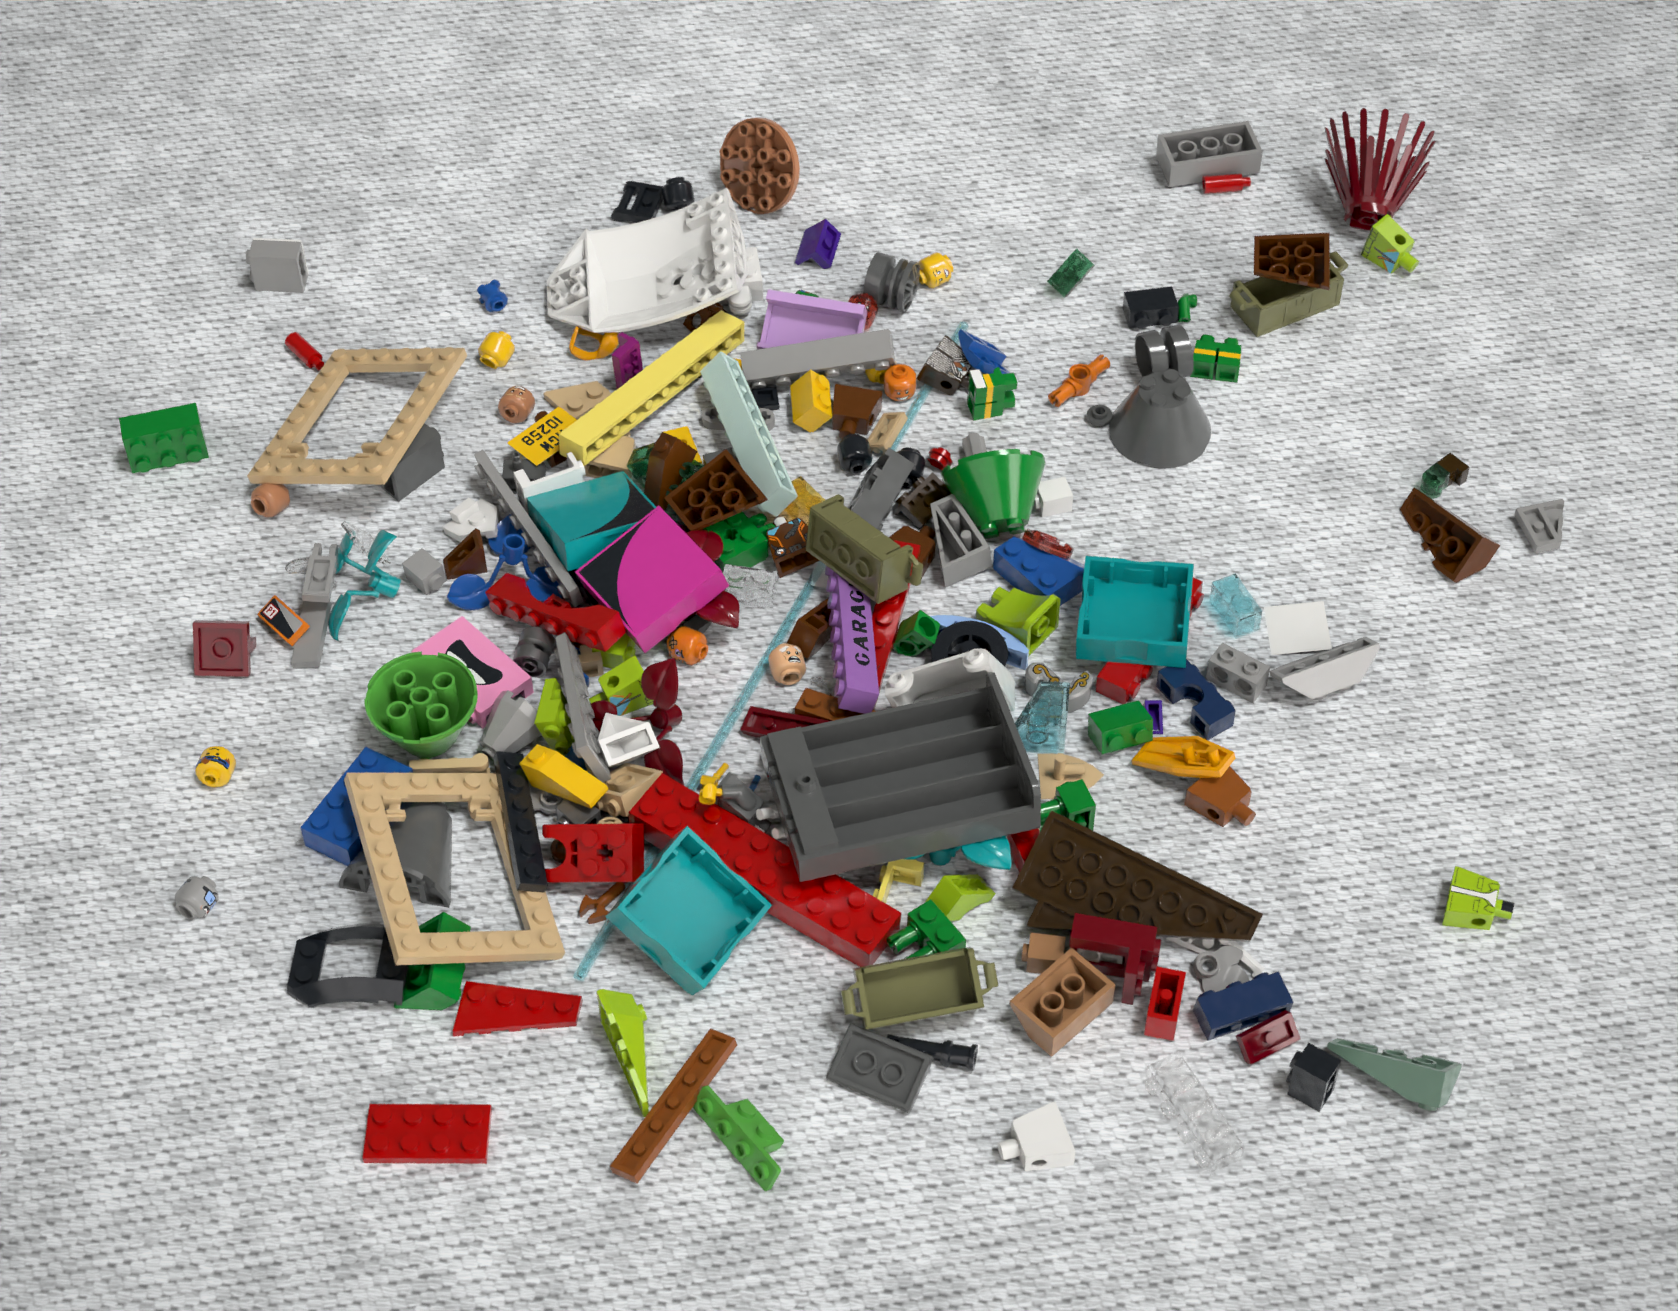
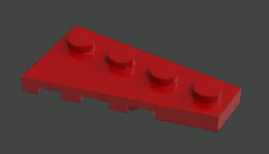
(511, 1008)

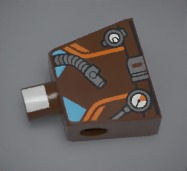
(788, 545)

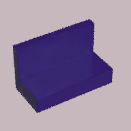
(819, 244)

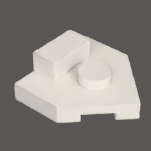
(473, 515)

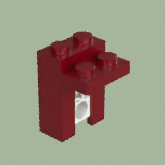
(1117, 950)

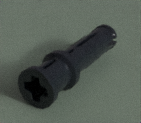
(945, 1052)

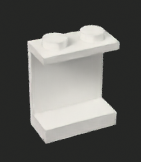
(561, 479)

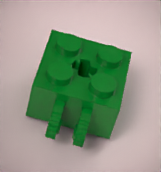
(743, 540)

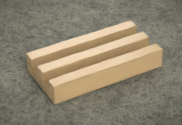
(886, 431)

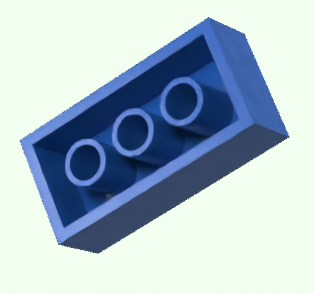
(332, 824)

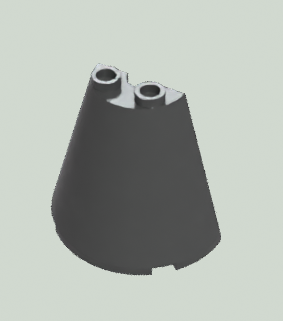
(423, 851)

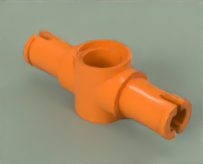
(1079, 380)

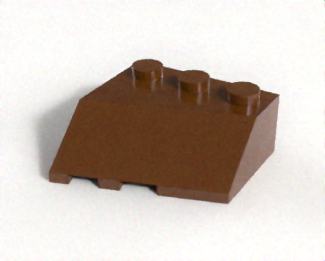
(1294, 258)
(715, 493)

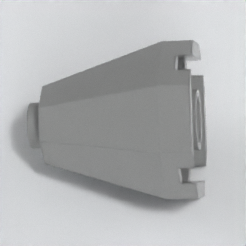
(509, 725)

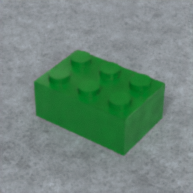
(163, 438)

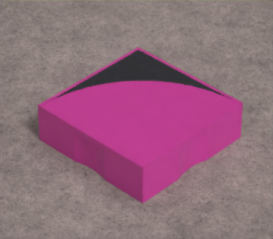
(652, 578)

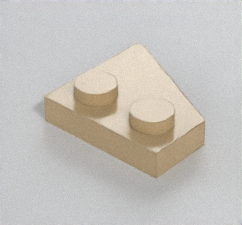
(577, 399)

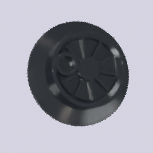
(968, 636)

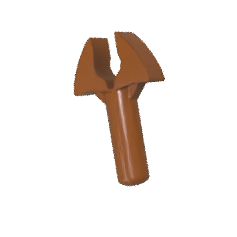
(600, 903)

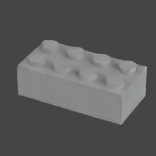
(1208, 152)

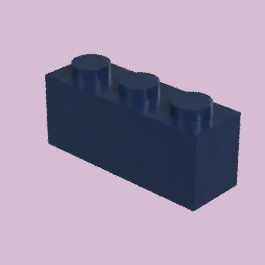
(1242, 1005)

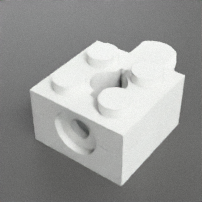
(752, 287)

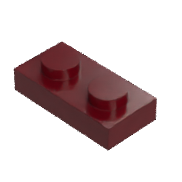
(1268, 1037)

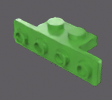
(743, 1133)

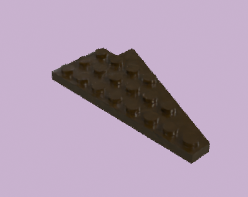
(1095, 876)

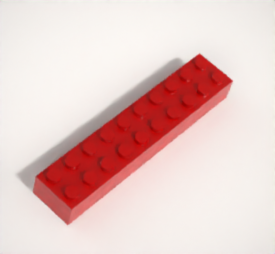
(820, 908)

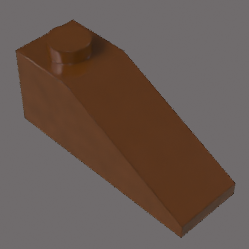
(664, 467)
(812, 630)

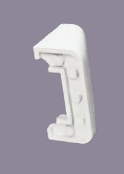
(949, 677)

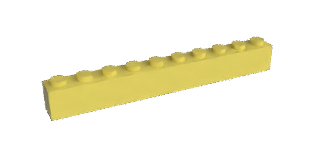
(650, 388)

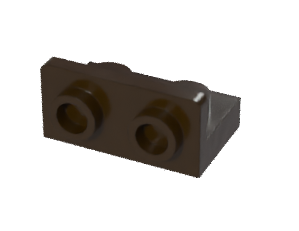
(917, 504)

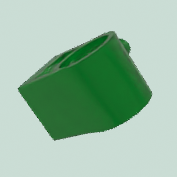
(916, 634)

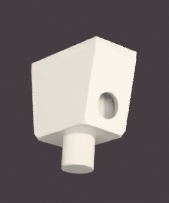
(1039, 1140)

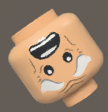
(787, 664)

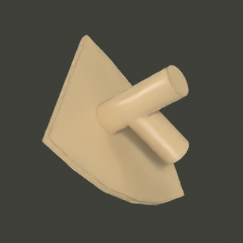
(1062, 768)

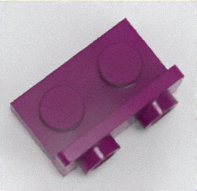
(626, 359)

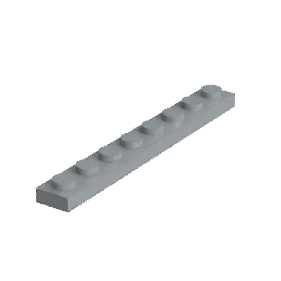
(531, 534)

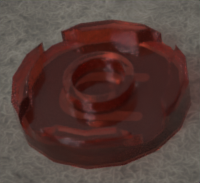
(1047, 543)

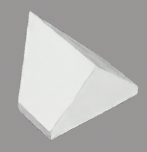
(625, 739)

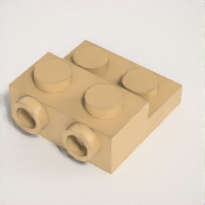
(625, 788)

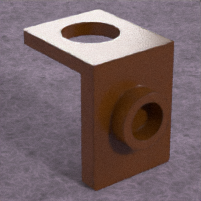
(704, 313)

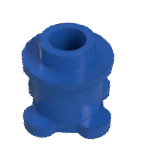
(492, 296)

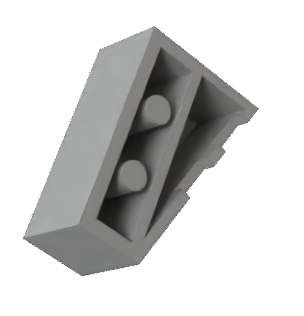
(959, 542)

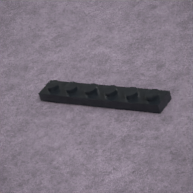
(520, 823)

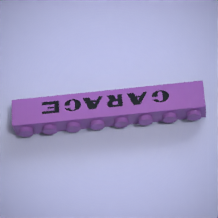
(853, 645)

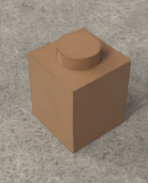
(1042, 951)

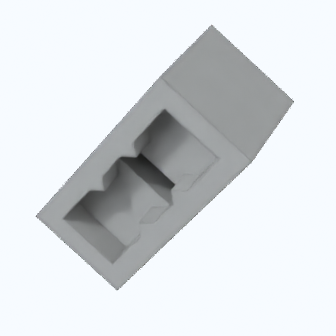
(1237, 672)

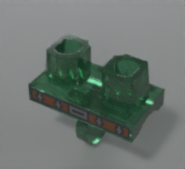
(1071, 273)

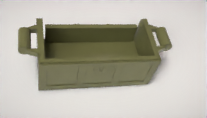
(1273, 304)
(860, 551)
(918, 988)

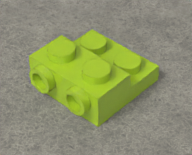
(552, 717)

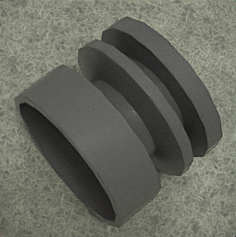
(892, 281)

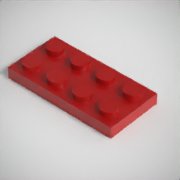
(427, 1133)

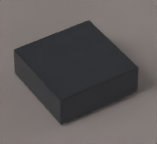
(766, 398)

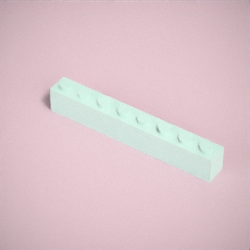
(748, 432)

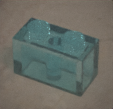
(1235, 606)

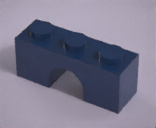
(1212, 713)

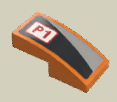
(283, 620)

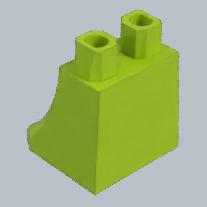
(1022, 615)

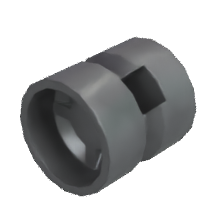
(534, 651)

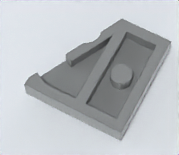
(1542, 524)

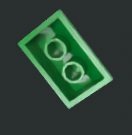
(435, 984)

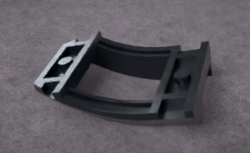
(308, 962)

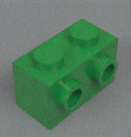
(1120, 727)

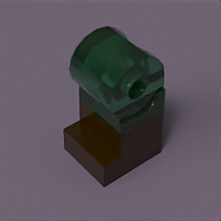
(1443, 474)

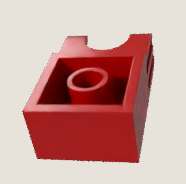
(589, 848)

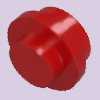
(939, 458)

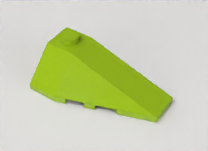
(625, 1030)

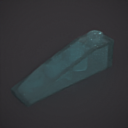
(1045, 719)

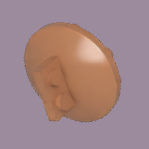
(759, 165)

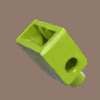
(1389, 246)
(623, 687)

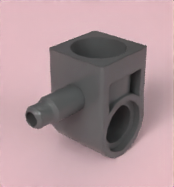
(517, 463)

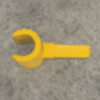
(715, 778)

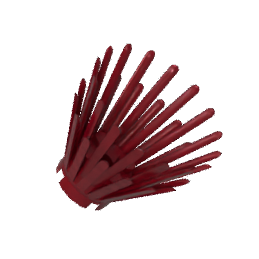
(1375, 194)

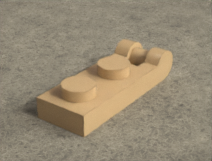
(477, 764)

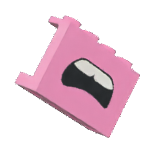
(487, 663)

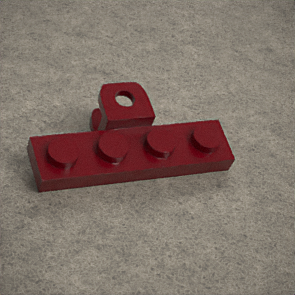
(764, 721)

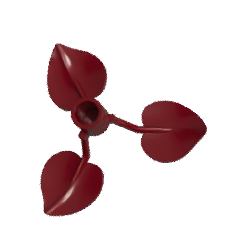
(725, 606)
(661, 685)

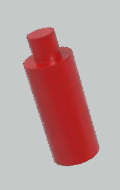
(1225, 183)
(304, 350)

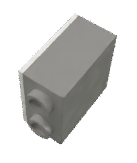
(277, 265)

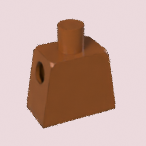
(1221, 798)

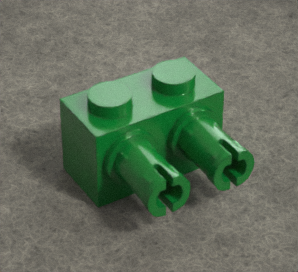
(1072, 802)
(930, 930)

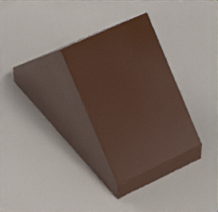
(466, 557)

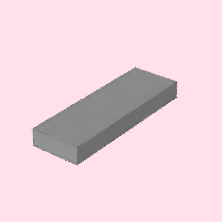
(310, 645)

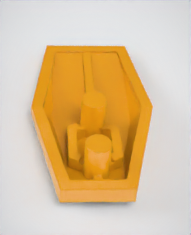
(1184, 757)

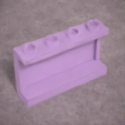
(805, 318)

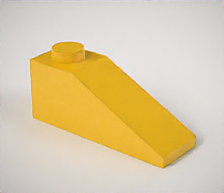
(561, 777)

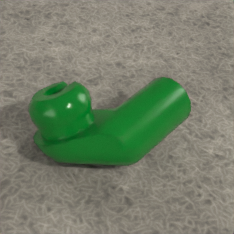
(1185, 302)

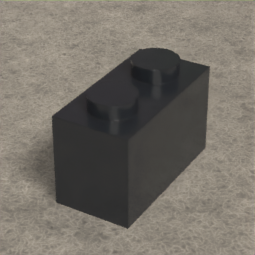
(1150, 307)
(1313, 1076)

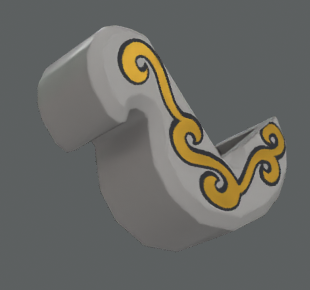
(1079, 688)

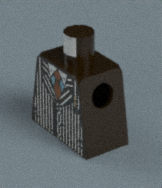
(946, 368)

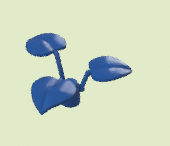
(469, 589)

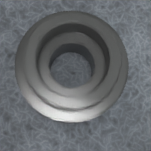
(1099, 415)

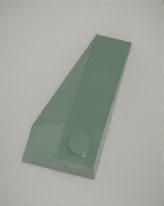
(1418, 1079)

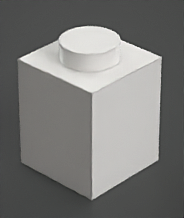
(1053, 497)

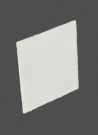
(1297, 628)

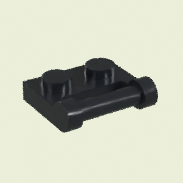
(645, 205)

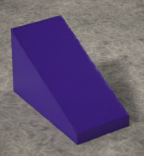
(1154, 708)

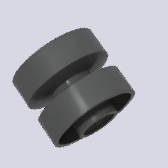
(1164, 351)

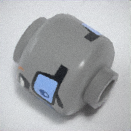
(196, 897)

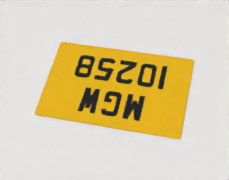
(542, 437)

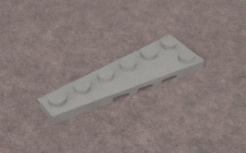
(579, 709)

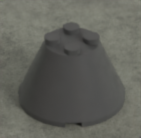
(1160, 422)

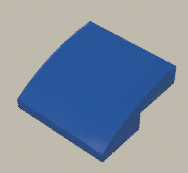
(981, 353)

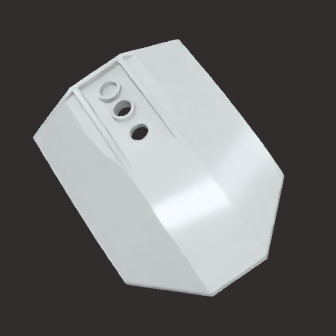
(628, 272)

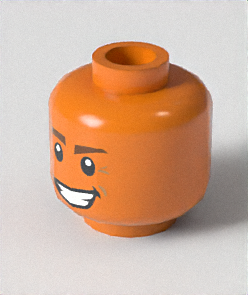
(900, 382)

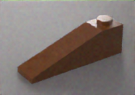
(1453, 542)

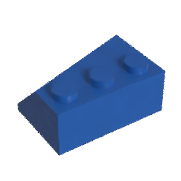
(1038, 570)

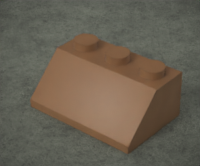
(1062, 1001)

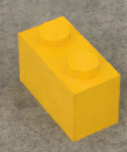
(811, 401)

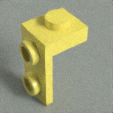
(902, 871)

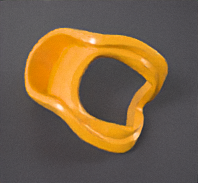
(607, 344)

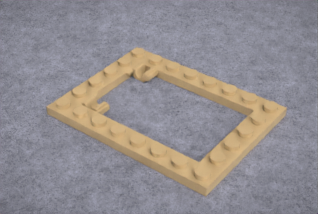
(285, 456)
(369, 798)

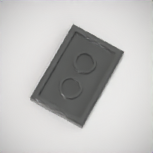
(880, 1068)

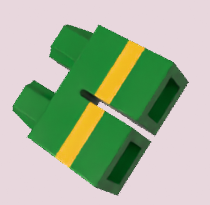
(1225, 354)
(990, 393)

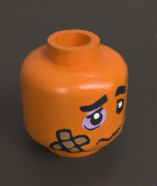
(687, 645)

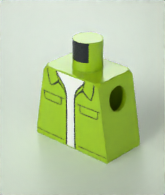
(1474, 901)

